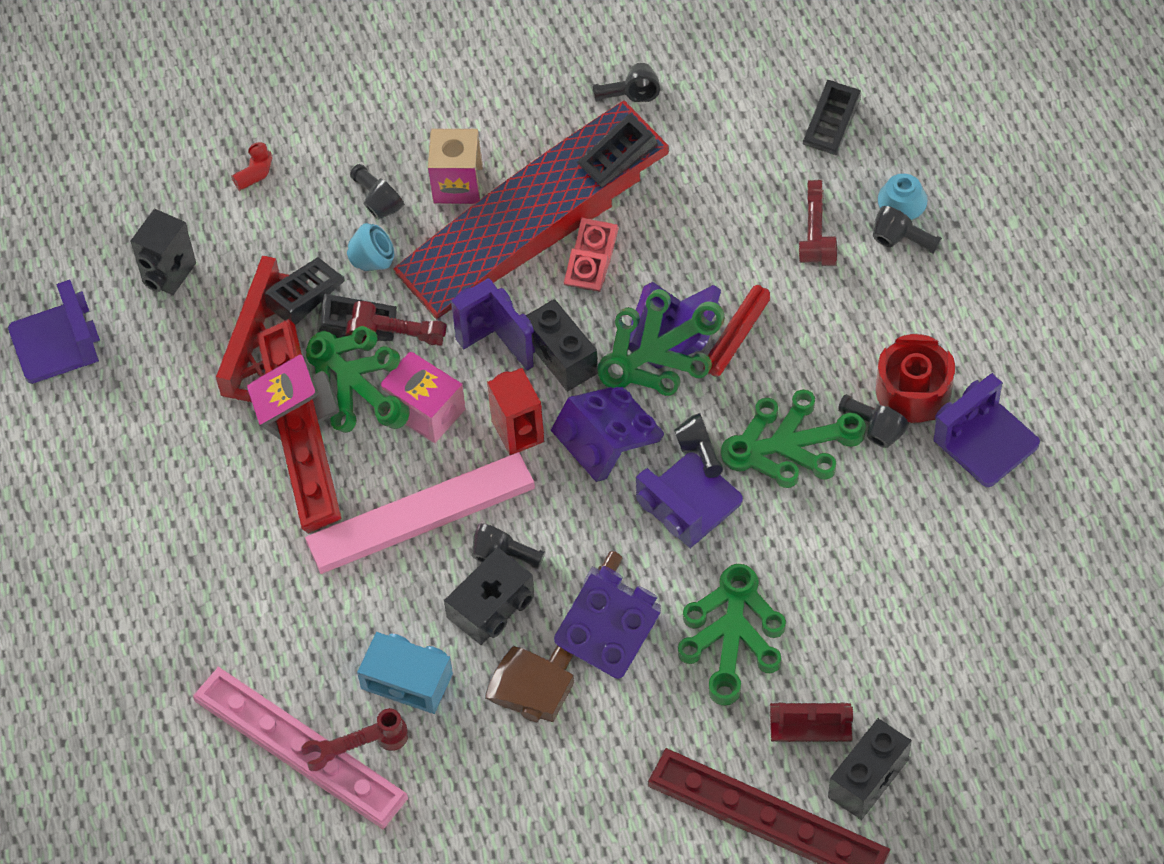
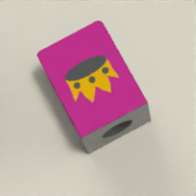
(288, 389)

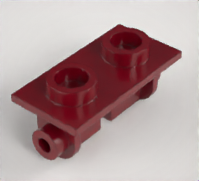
(811, 722)

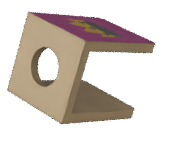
(454, 165)

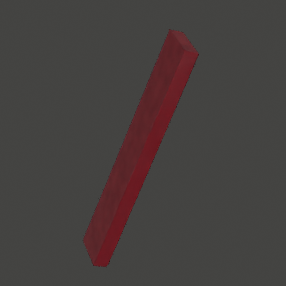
(762, 813)

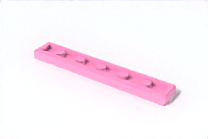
(419, 513)
(284, 736)

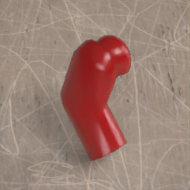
(257, 169)

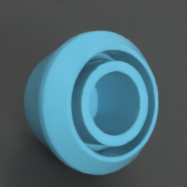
(904, 194)
(370, 248)

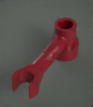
(817, 248)
(426, 331)
(388, 738)

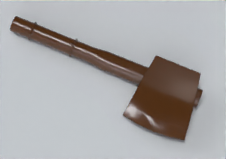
(531, 682)

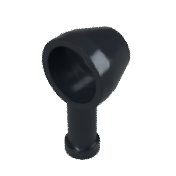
(639, 79)
(382, 198)
(894, 225)
(884, 423)
(694, 438)
(488, 538)

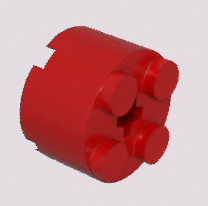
(915, 377)

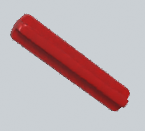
(737, 329)

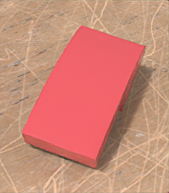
(591, 255)

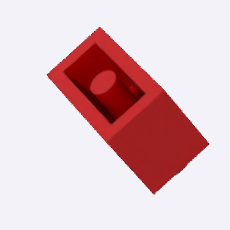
(515, 411)

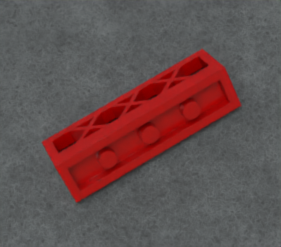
(244, 335)

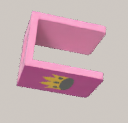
(429, 392)

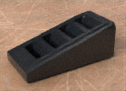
(839, 93)
(619, 134)
(344, 306)
(295, 311)

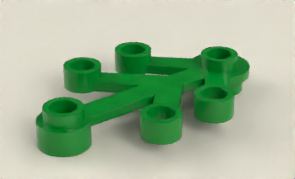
(656, 348)
(350, 376)
(788, 442)
(732, 627)

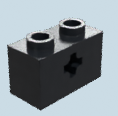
(163, 252)
(562, 345)
(493, 578)
(869, 768)

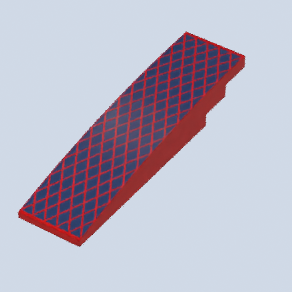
(521, 216)

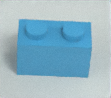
(405, 672)

